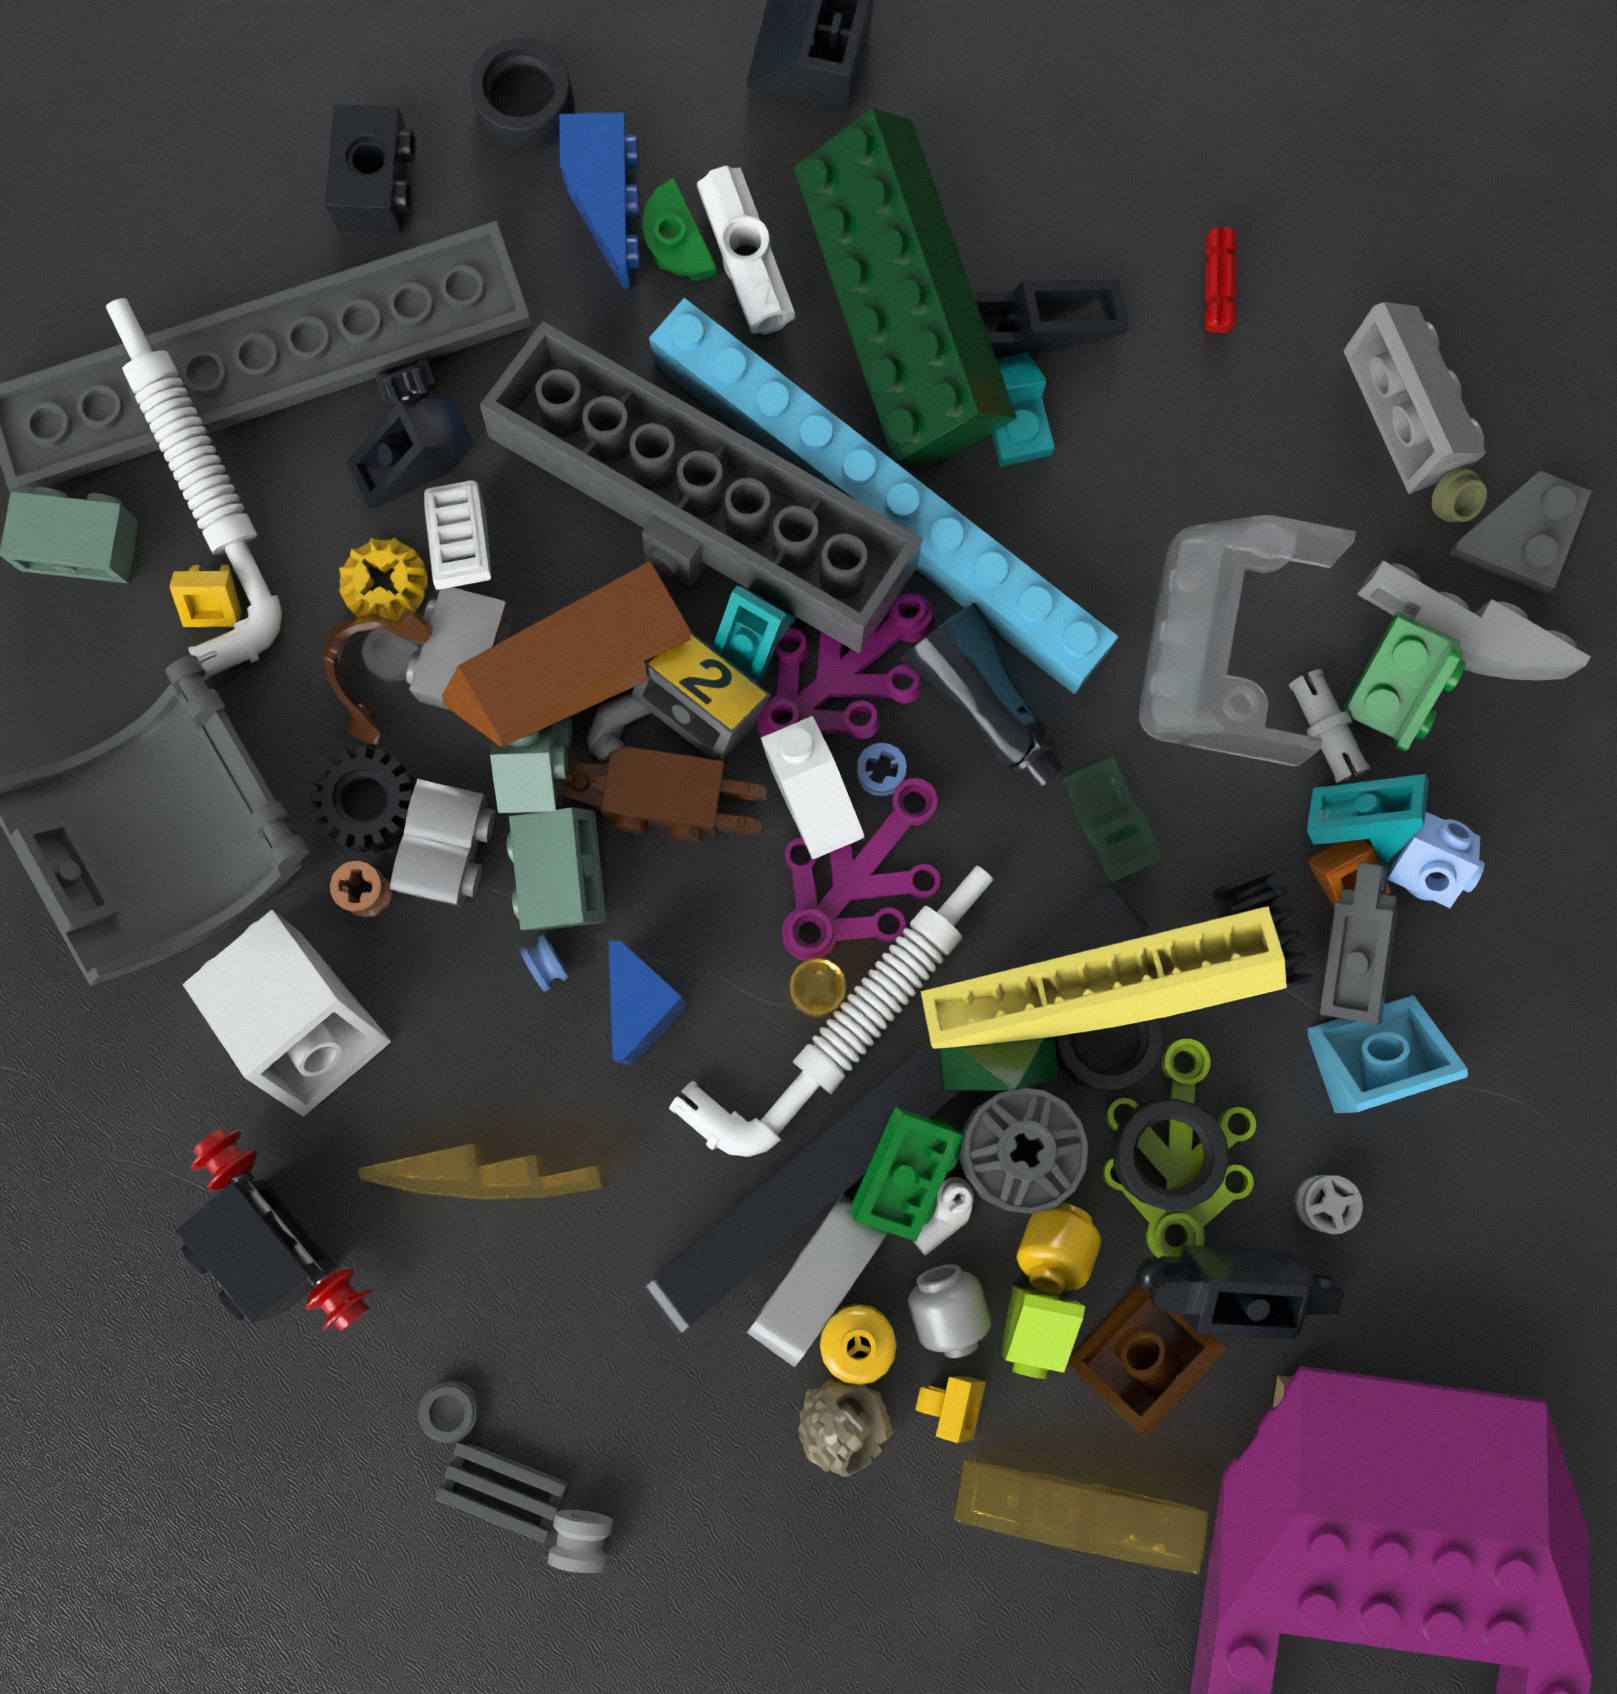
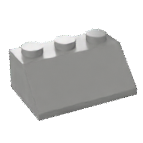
(1413, 395)

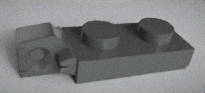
(1360, 948)

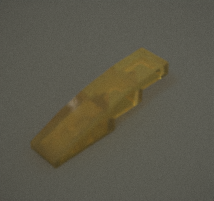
(465, 1174)
(1082, 1516)

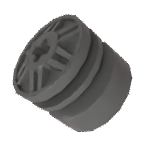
(990, 1138)

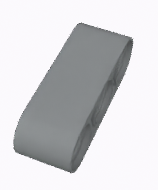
(816, 1283)

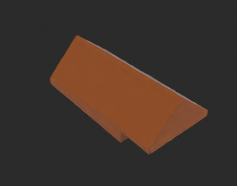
(568, 659)

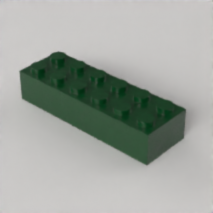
(903, 290)

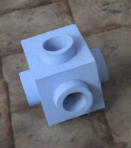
(1438, 861)

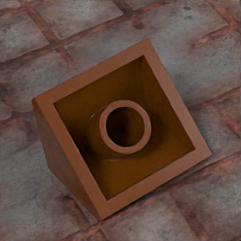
(1144, 1360)

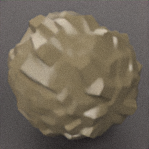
(843, 1426)

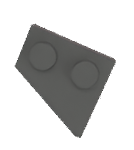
(1527, 533)

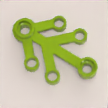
(1178, 1161)

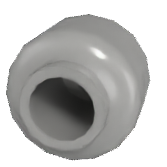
(949, 1311)

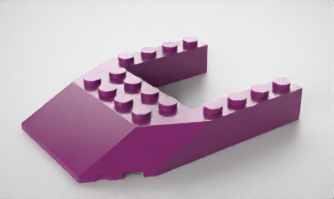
(1400, 1528)

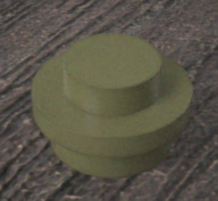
(1459, 496)

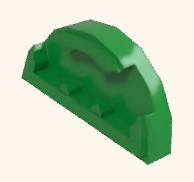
(673, 235)

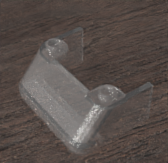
(1186, 678)

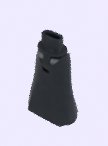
(969, 672)

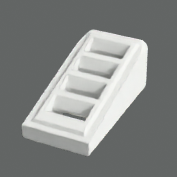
(457, 530)

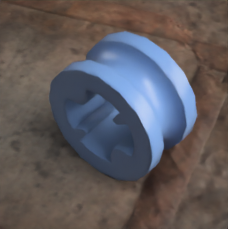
(872, 755)
(543, 963)

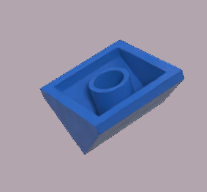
(640, 1004)

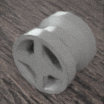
(1340, 1201)
(580, 1541)

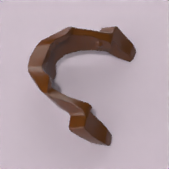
(408, 626)

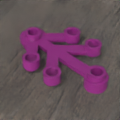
(841, 675)
(855, 881)

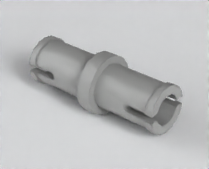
(1330, 725)

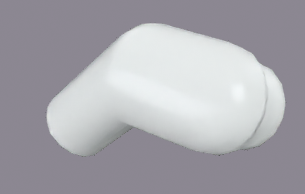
(951, 1213)

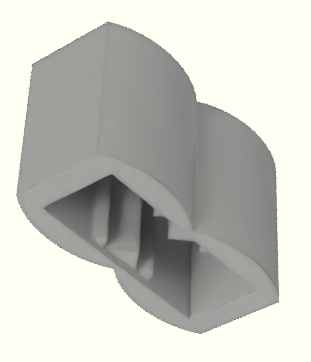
(442, 843)

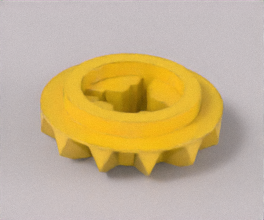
(409, 579)

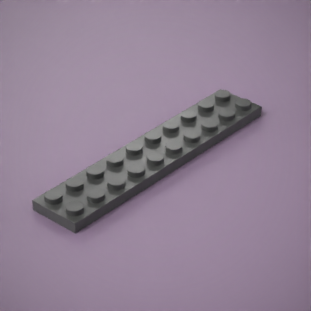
(266, 354)

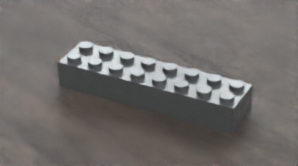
(663, 458)

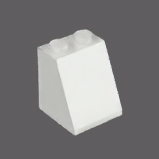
(284, 1014)

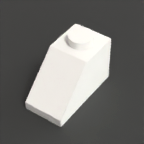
(812, 787)

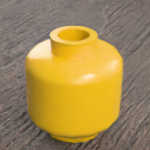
(1059, 1249)
(857, 1321)

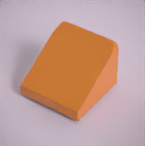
(1338, 866)

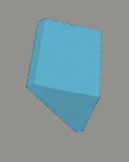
(1384, 1061)

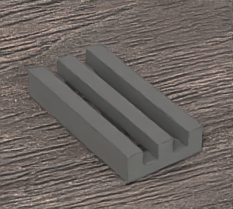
(491, 1512)

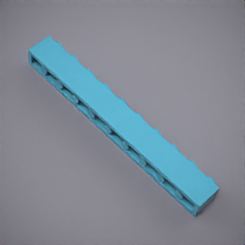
(953, 549)

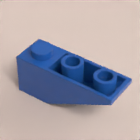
(597, 178)

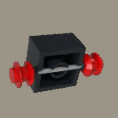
(259, 1246)

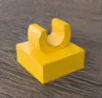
(205, 597)
(956, 1407)

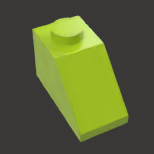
(1040, 1331)

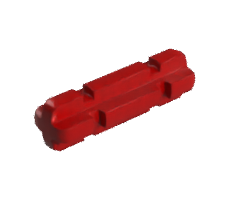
(1221, 280)

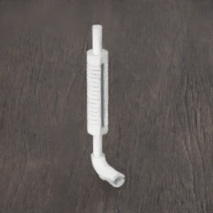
(205, 486)
(846, 1036)

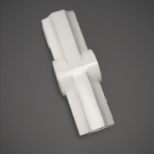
(736, 225)

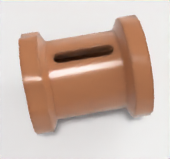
(353, 875)

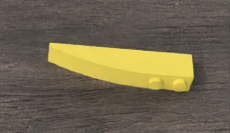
(1112, 984)

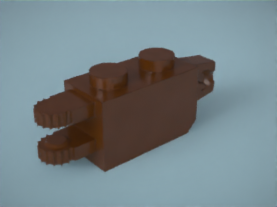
(663, 792)

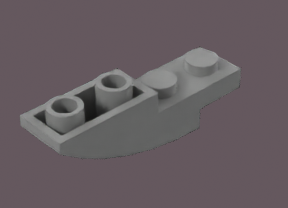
(1492, 640)

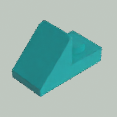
(1029, 434)
(751, 632)
(1376, 810)

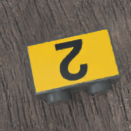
(702, 696)

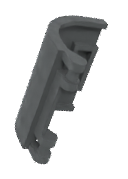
(151, 833)

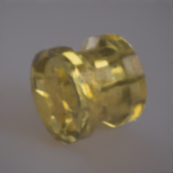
(817, 974)

